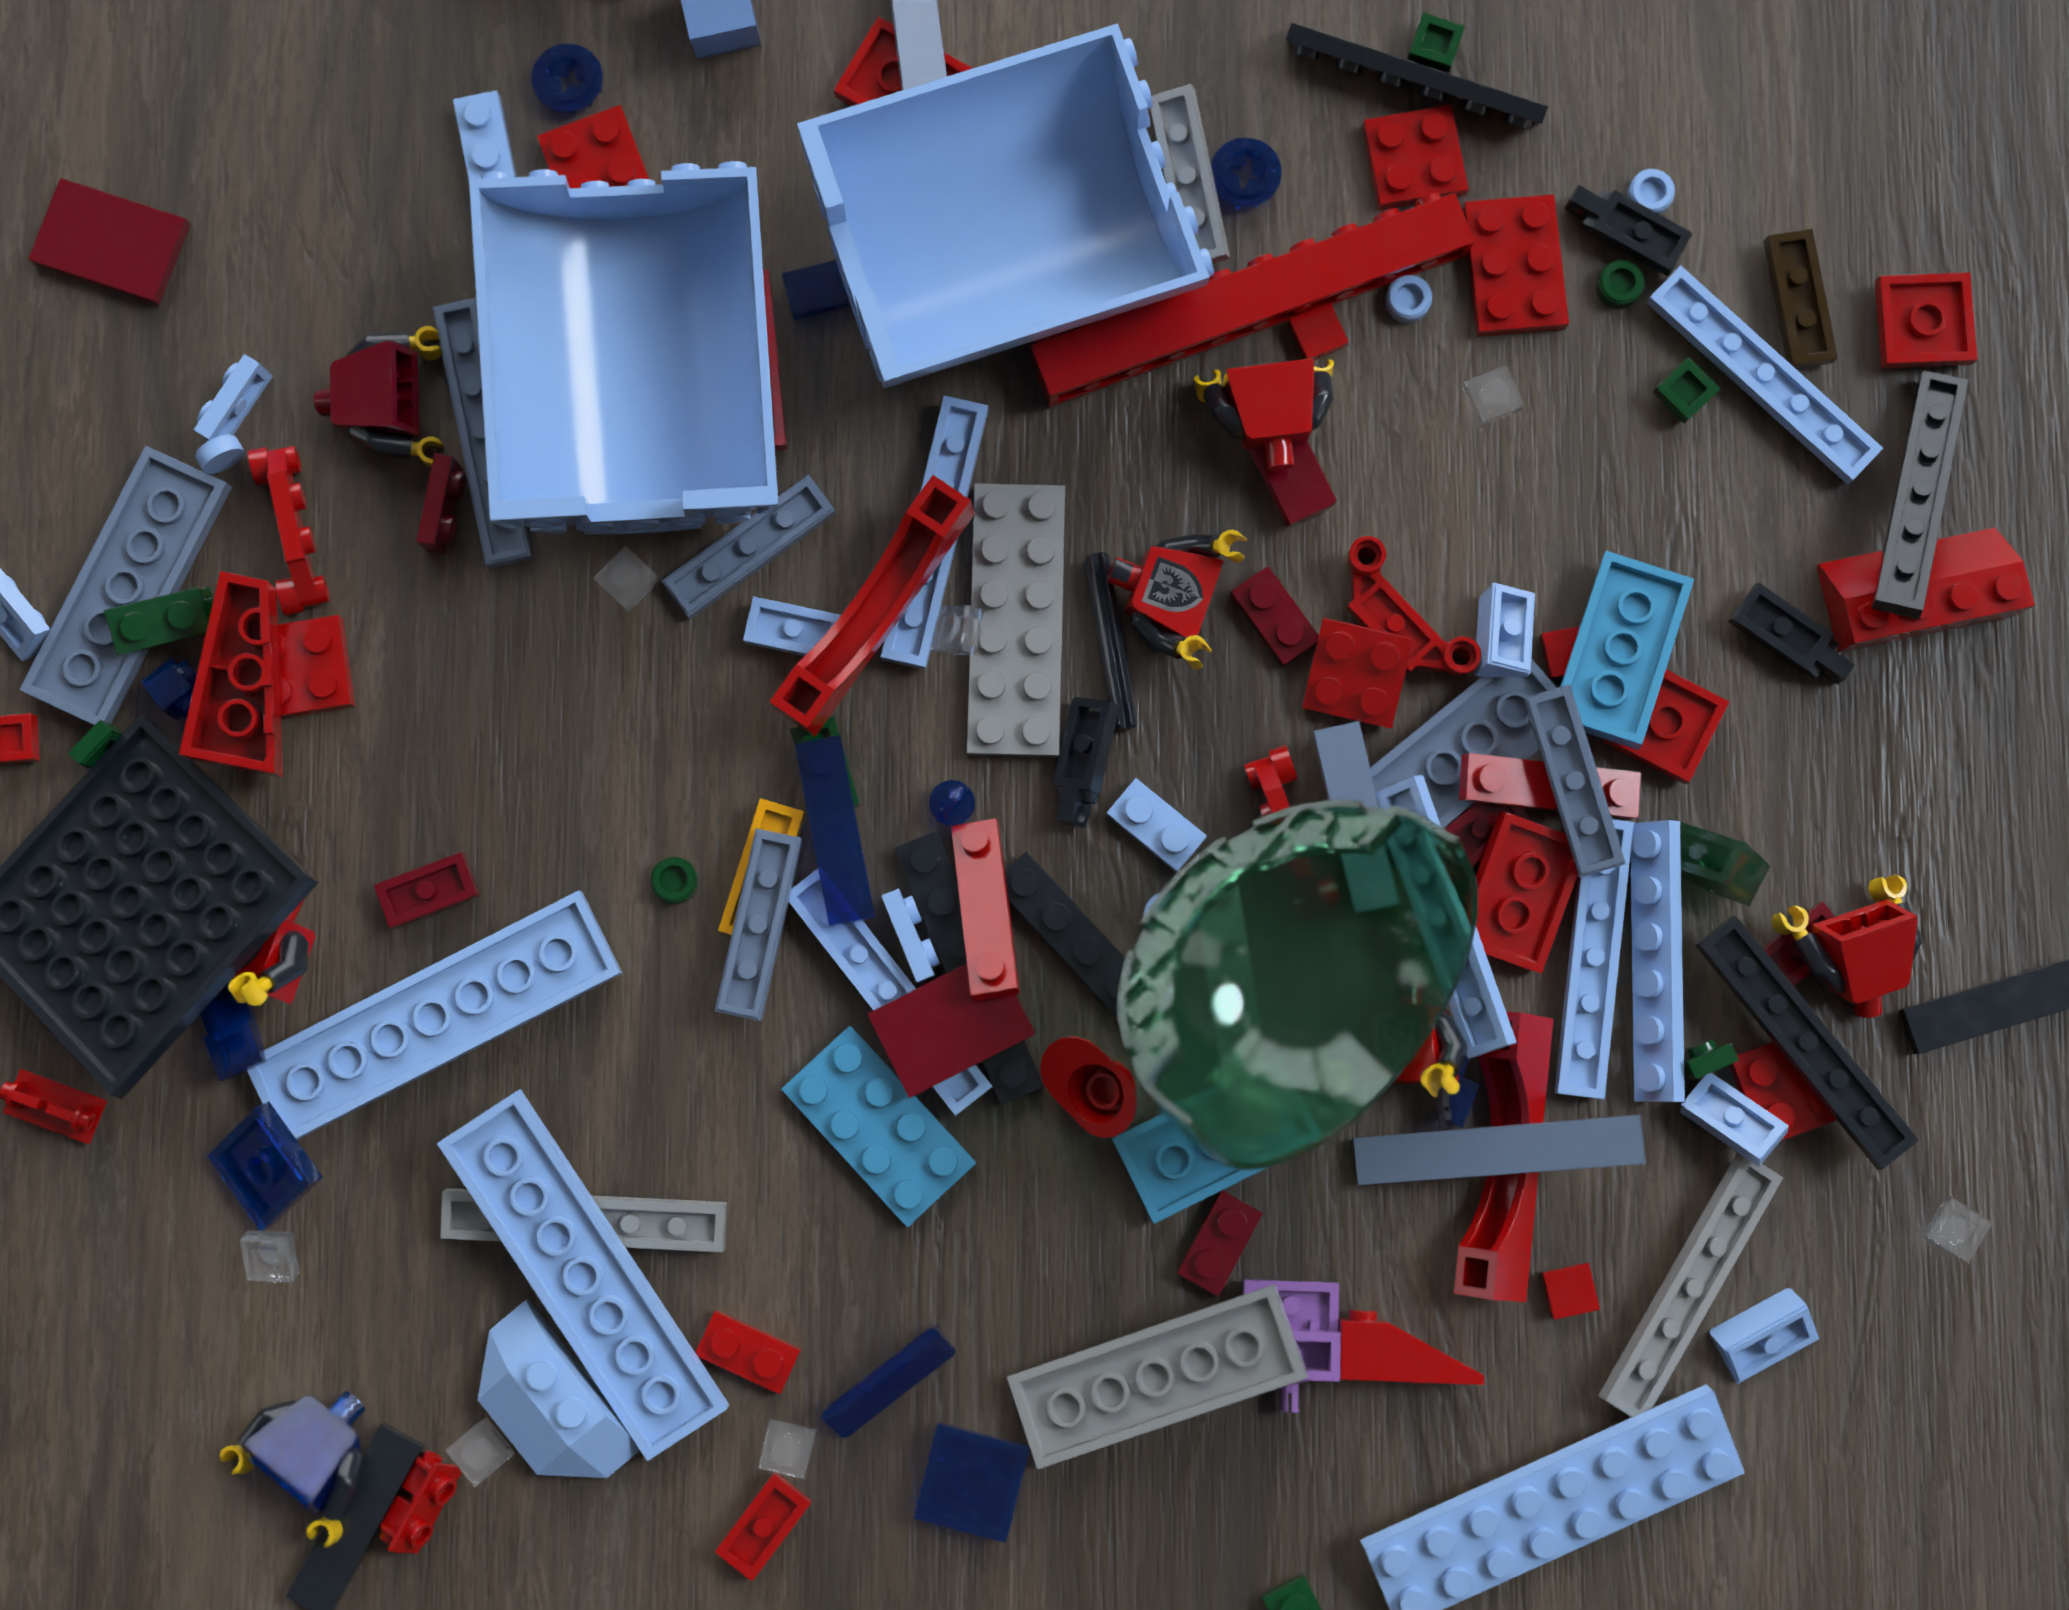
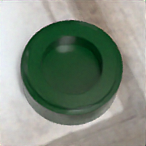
(1620, 284)
(674, 880)

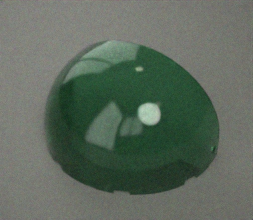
(1295, 975)

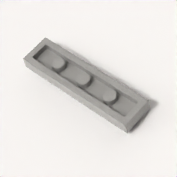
(1188, 164)

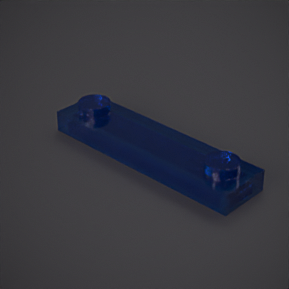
(835, 831)

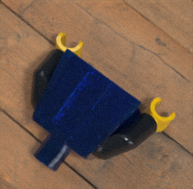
(307, 1455)

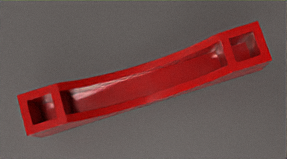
(840, 656)
(1498, 1244)

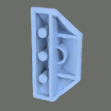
(549, 1401)

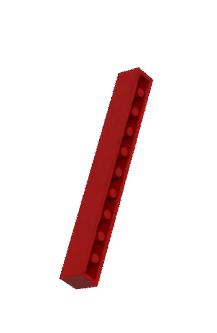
(1253, 298)

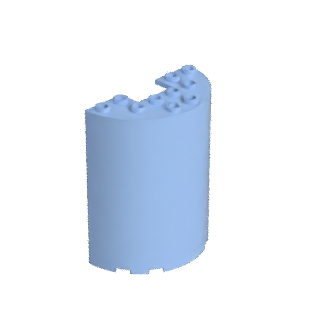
(1001, 206)
(623, 350)

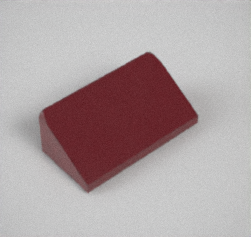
(1299, 491)

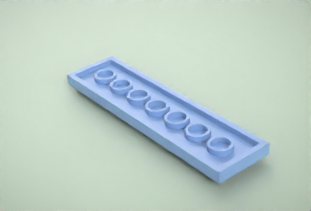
(435, 1016)
(583, 1274)
(1555, 1504)

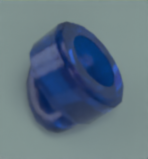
(952, 803)

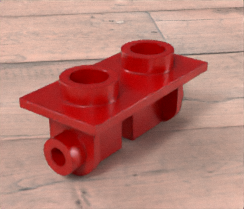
(53, 1105)
(411, 1523)

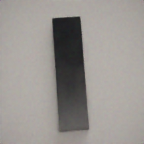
(1987, 1007)
(380, 1480)

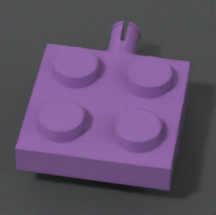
(1314, 1320)

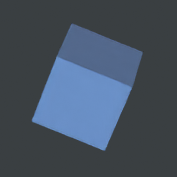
(720, 26)

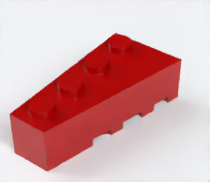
(237, 683)

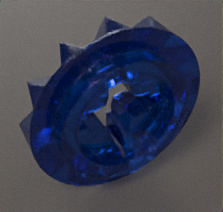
(559, 62)
(1264, 165)

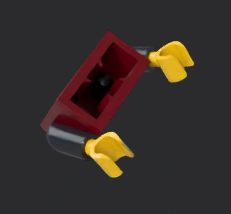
(378, 393)

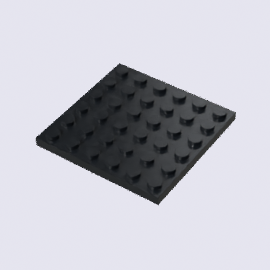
(138, 905)

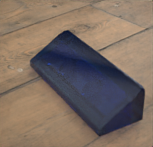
(888, 1382)

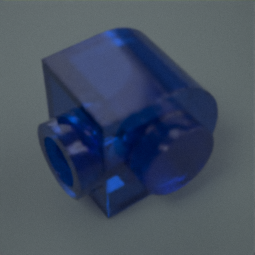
(172, 687)

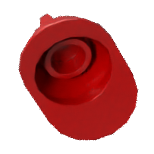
(1090, 1086)

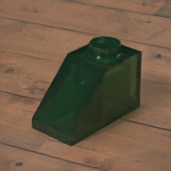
(1721, 864)

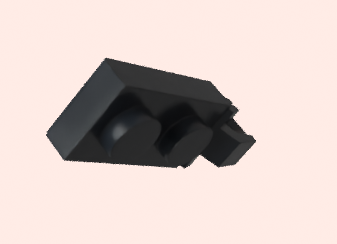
(1630, 227)
(1790, 634)
(1083, 758)

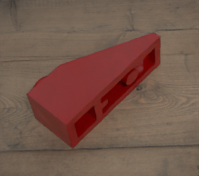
(1382, 1352)

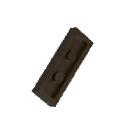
(1800, 299)

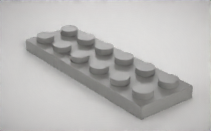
(1020, 635)
(1157, 1376)

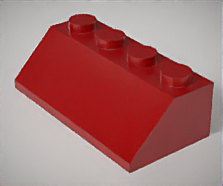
(1970, 583)

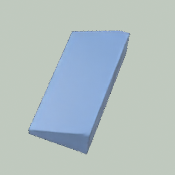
(1505, 632)
(1764, 1334)

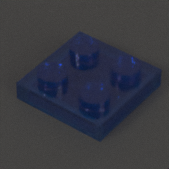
(265, 1166)
(972, 1482)

